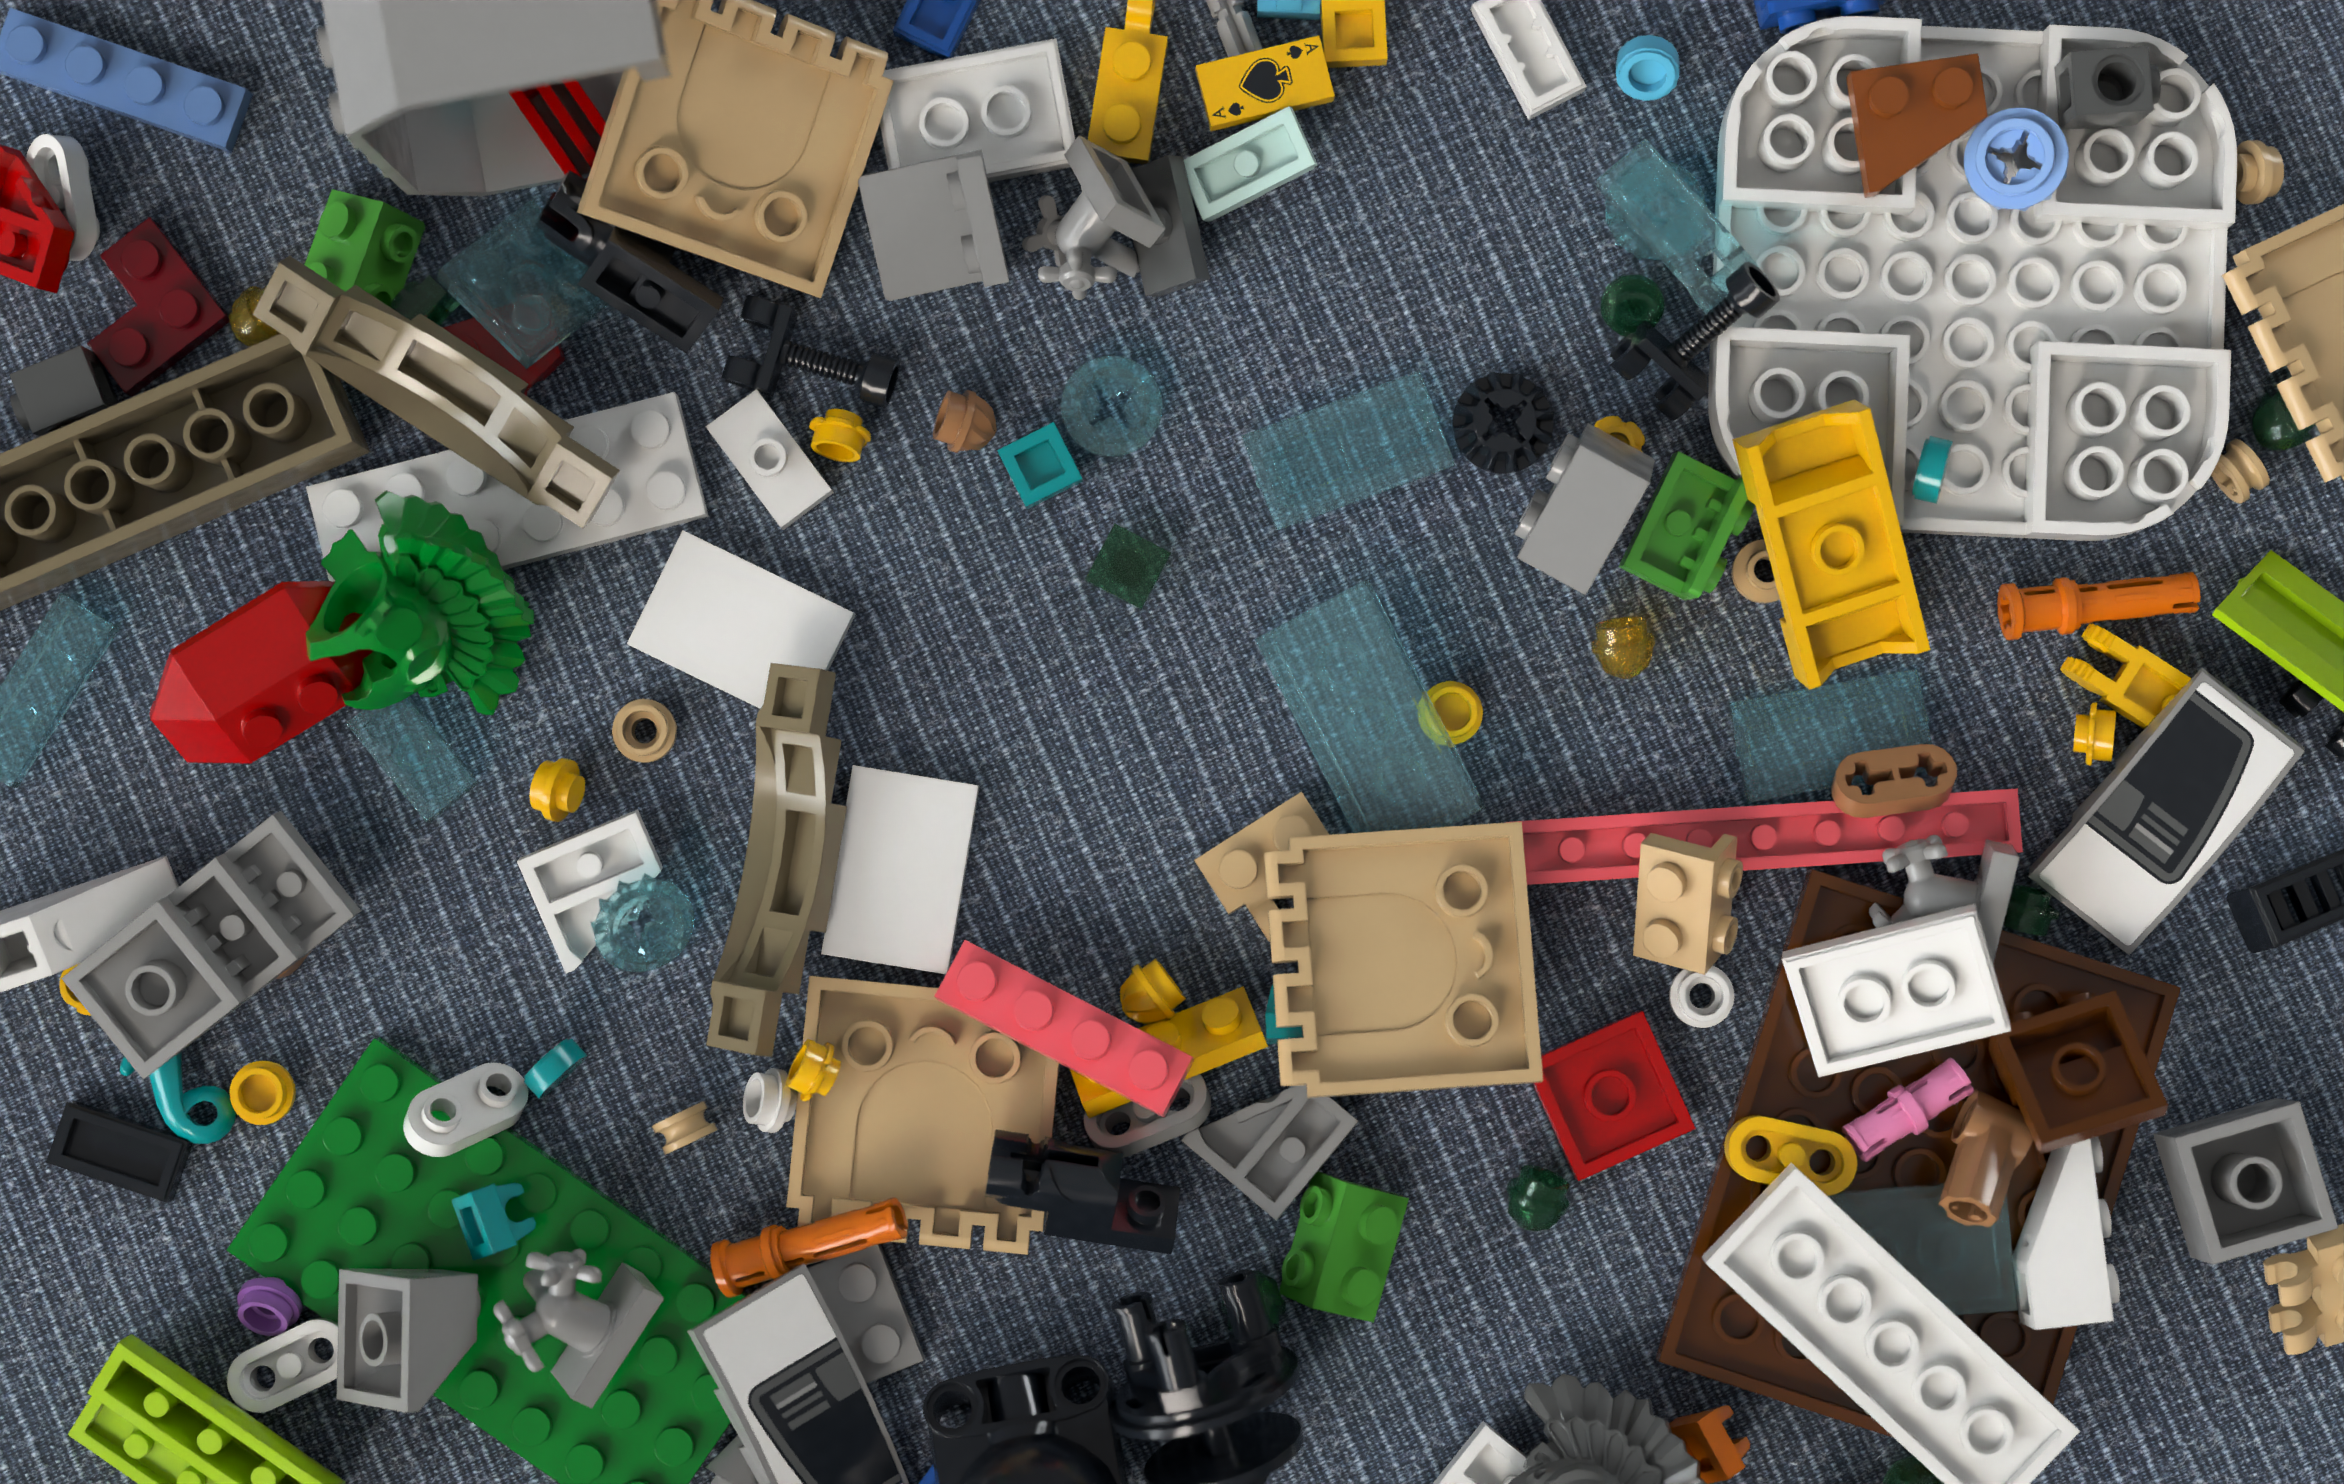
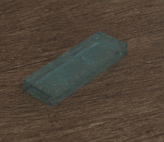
(48, 681)

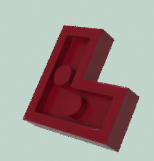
(171, 312)

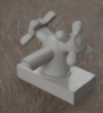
(1108, 202)
(1935, 893)
(596, 1331)

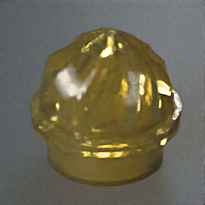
(245, 325)
(1623, 646)

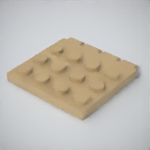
(745, 143)
(2300, 295)
(1405, 960)
(915, 1113)

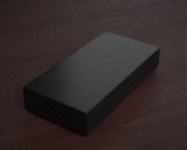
(119, 1151)

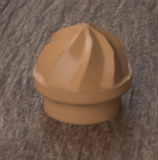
(964, 422)

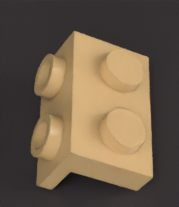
(1686, 901)

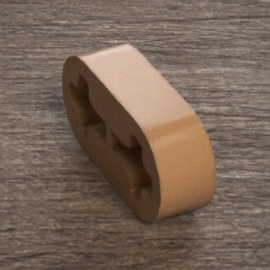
(1894, 780)

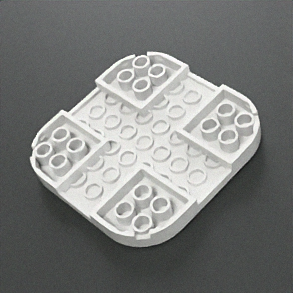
(2047, 342)

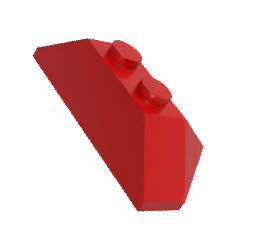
(250, 679)

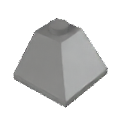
(402, 1333)

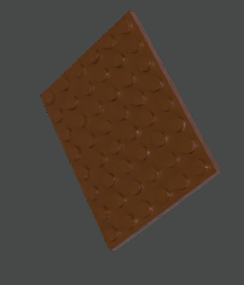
(1714, 1327)

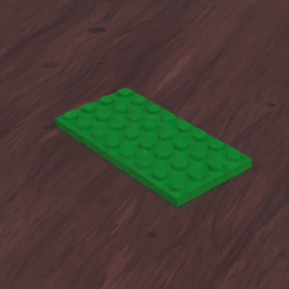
(375, 1202)

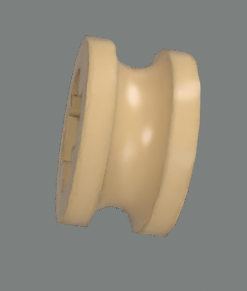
(2239, 471)
(684, 1127)

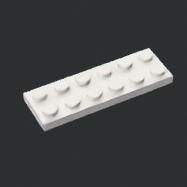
(652, 491)
(1886, 1338)

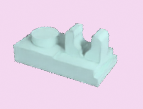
(1248, 164)

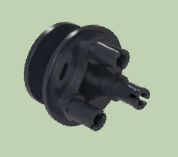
(1207, 1392)

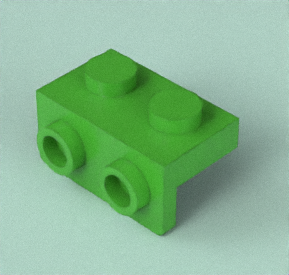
(365, 245)
(1687, 528)
(1342, 1247)

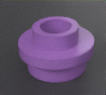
(268, 1306)

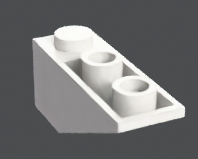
(75, 922)
(2061, 1247)

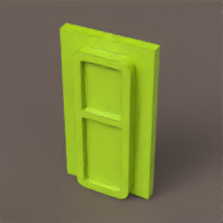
(2290, 623)

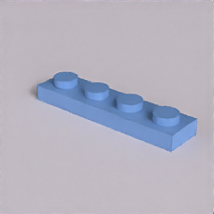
(122, 80)

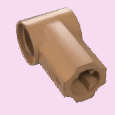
(1989, 1147)

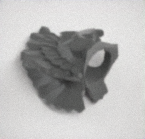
(1602, 1439)

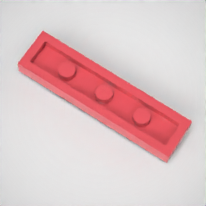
(1064, 1028)

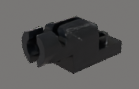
(629, 269)
(1082, 1193)

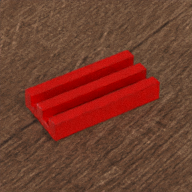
(523, 100)

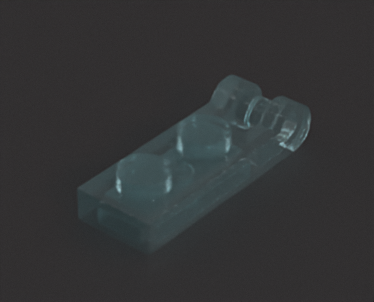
(1672, 222)

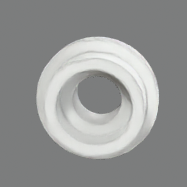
(1715, 1011)
(769, 1100)

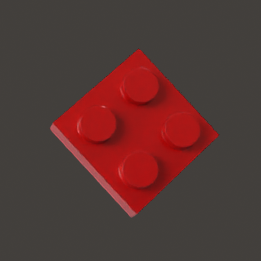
(1611, 1096)

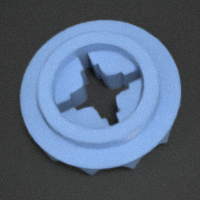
(2004, 133)

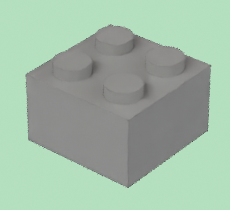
(1586, 509)
(2245, 1180)

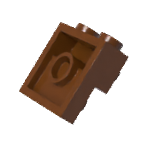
(2077, 1071)

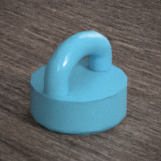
(1647, 67)

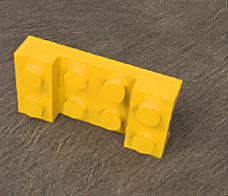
(1832, 540)

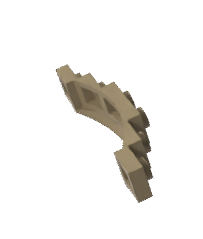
(438, 388)
(786, 863)

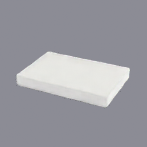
(992, 100)
(734, 619)
(900, 869)
(1896, 990)

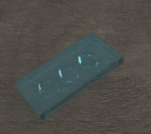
(1368, 716)

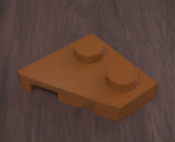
(1912, 113)

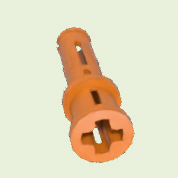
(2069, 605)
(782, 1249)

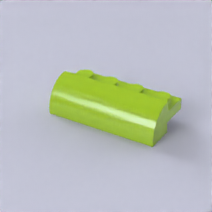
(176, 1430)

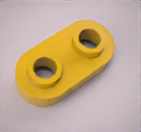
(1790, 1144)

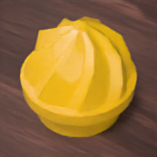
(1150, 994)

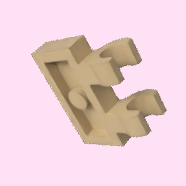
(1238, 864)
(2306, 1274)

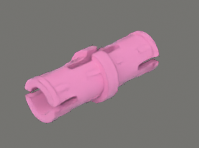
(1908, 1109)

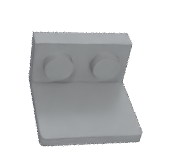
(934, 226)

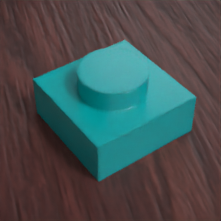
(1040, 465)

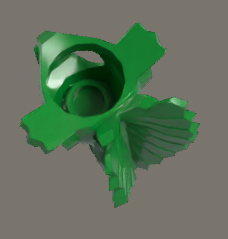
(428, 608)

